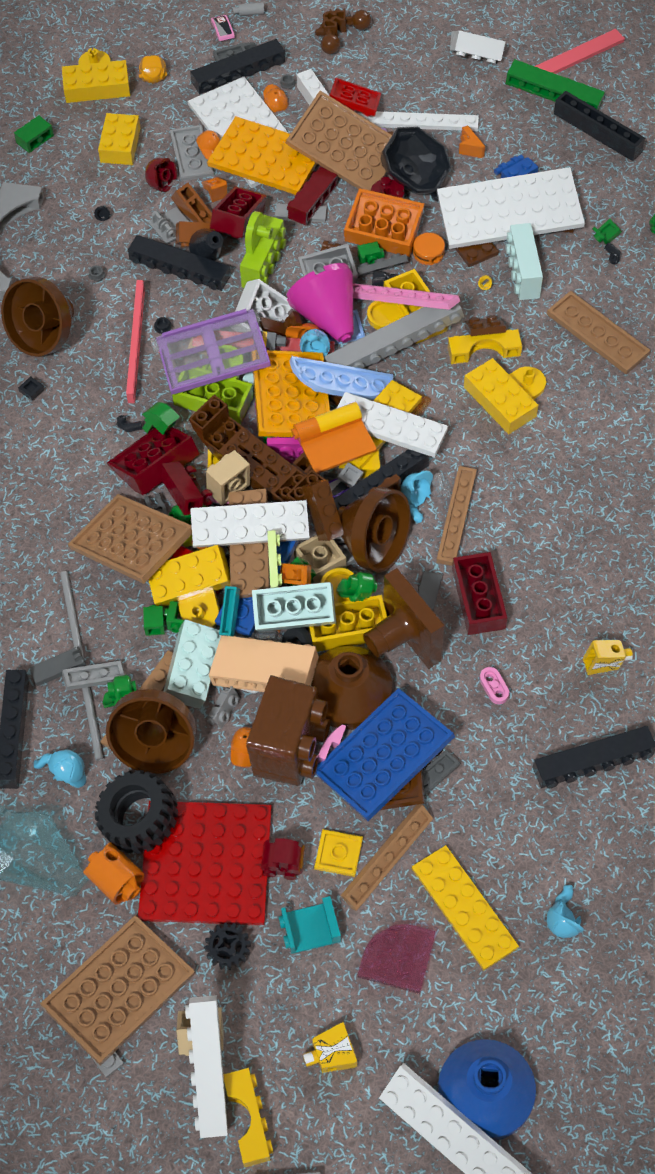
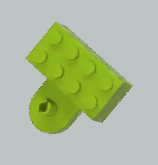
(263, 245)
(232, 391)

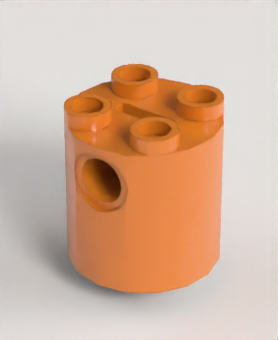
(114, 874)

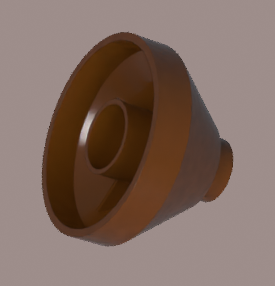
(36, 316)
(376, 528)
(352, 684)
(151, 731)

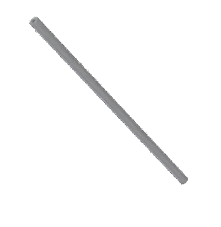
(77, 642)

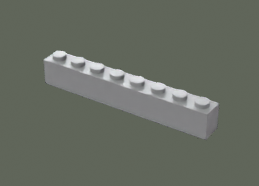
(395, 336)

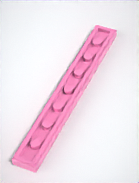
(405, 296)

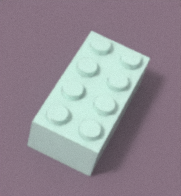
(524, 261)
(293, 607)
(191, 663)

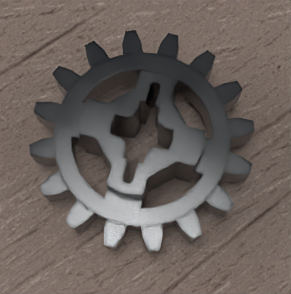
(235, 941)

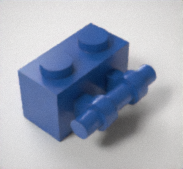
(516, 167)

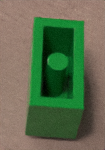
(33, 134)

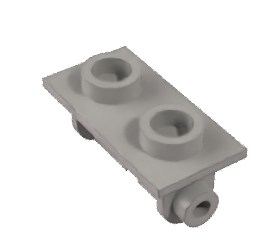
(227, 701)

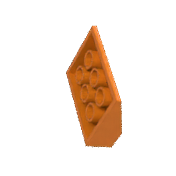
(384, 220)

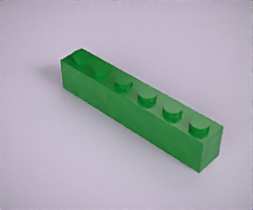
(550, 85)

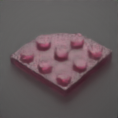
(398, 957)

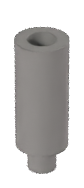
(249, 9)

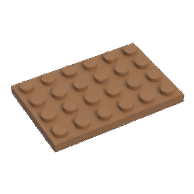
(341, 141)
(131, 538)
(117, 989)

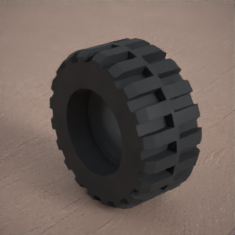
(117, 799)

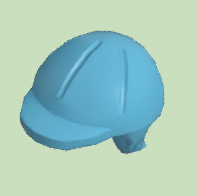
(315, 341)
(416, 489)
(65, 765)
(560, 917)

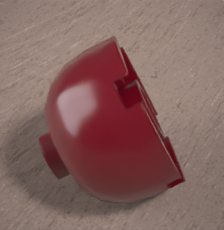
(160, 171)

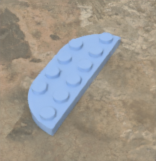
(338, 379)

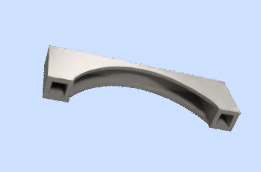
(15, 202)

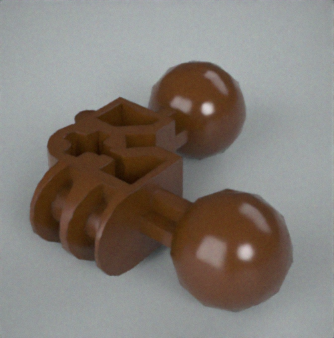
(338, 21)

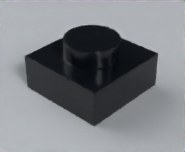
(31, 388)

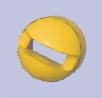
(487, 285)

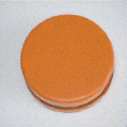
(428, 248)

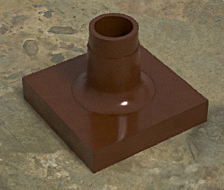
(406, 621)

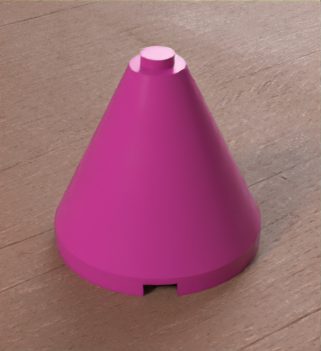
(326, 300)

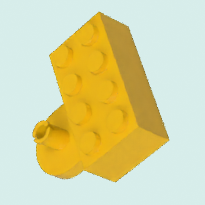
(95, 78)
(383, 313)
(505, 395)
(193, 584)
(352, 618)

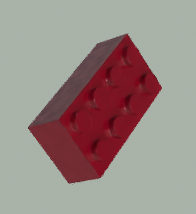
(234, 211)
(479, 593)

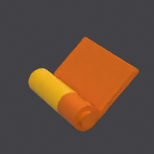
(334, 437)

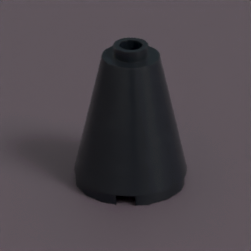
(206, 243)

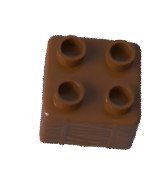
(287, 732)

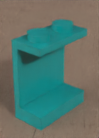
(310, 927)

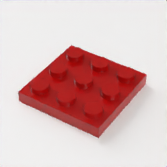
(355, 97)

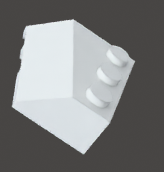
(477, 46)
(265, 299)

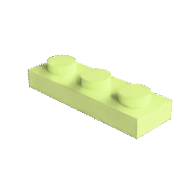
(274, 559)

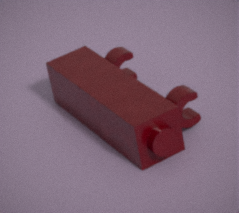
(182, 488)

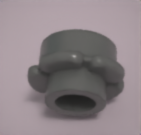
(287, 81)
(96, 270)

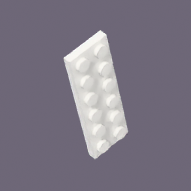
(399, 426)
(249, 523)

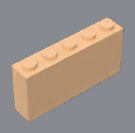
(250, 662)

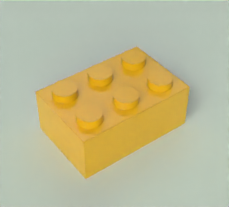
(119, 139)

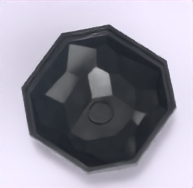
(415, 160)

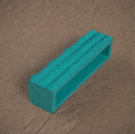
(229, 611)

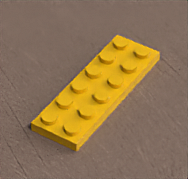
(397, 397)
(465, 908)

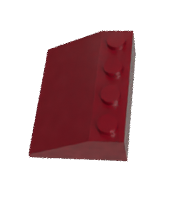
(143, 460)

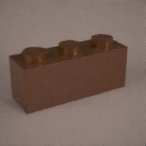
(323, 510)

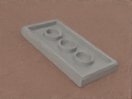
(188, 155)

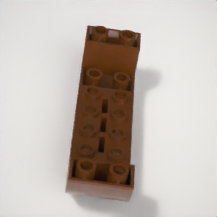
(267, 467)

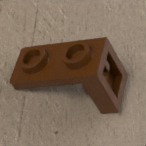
(278, 327)

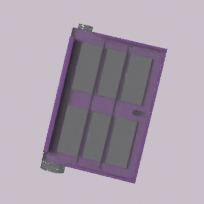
(212, 350)

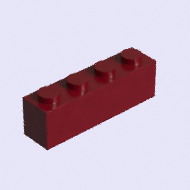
(312, 195)

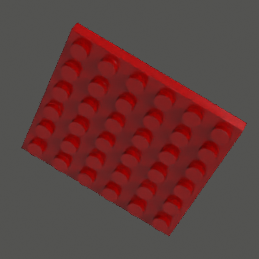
(208, 866)

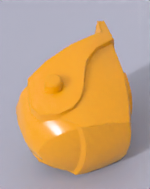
(152, 69)

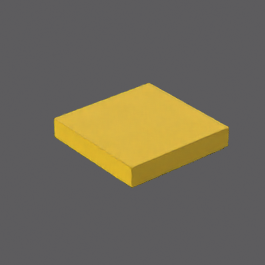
(338, 853)

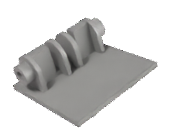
(165, 223)

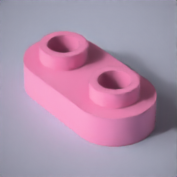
(495, 686)

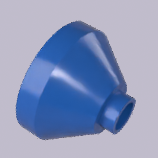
(494, 1110)

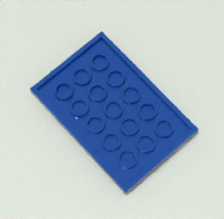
(383, 754)

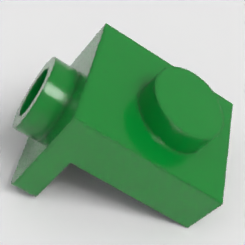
(606, 232)
(171, 615)

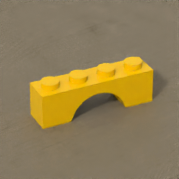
(506, 344)
(253, 1144)

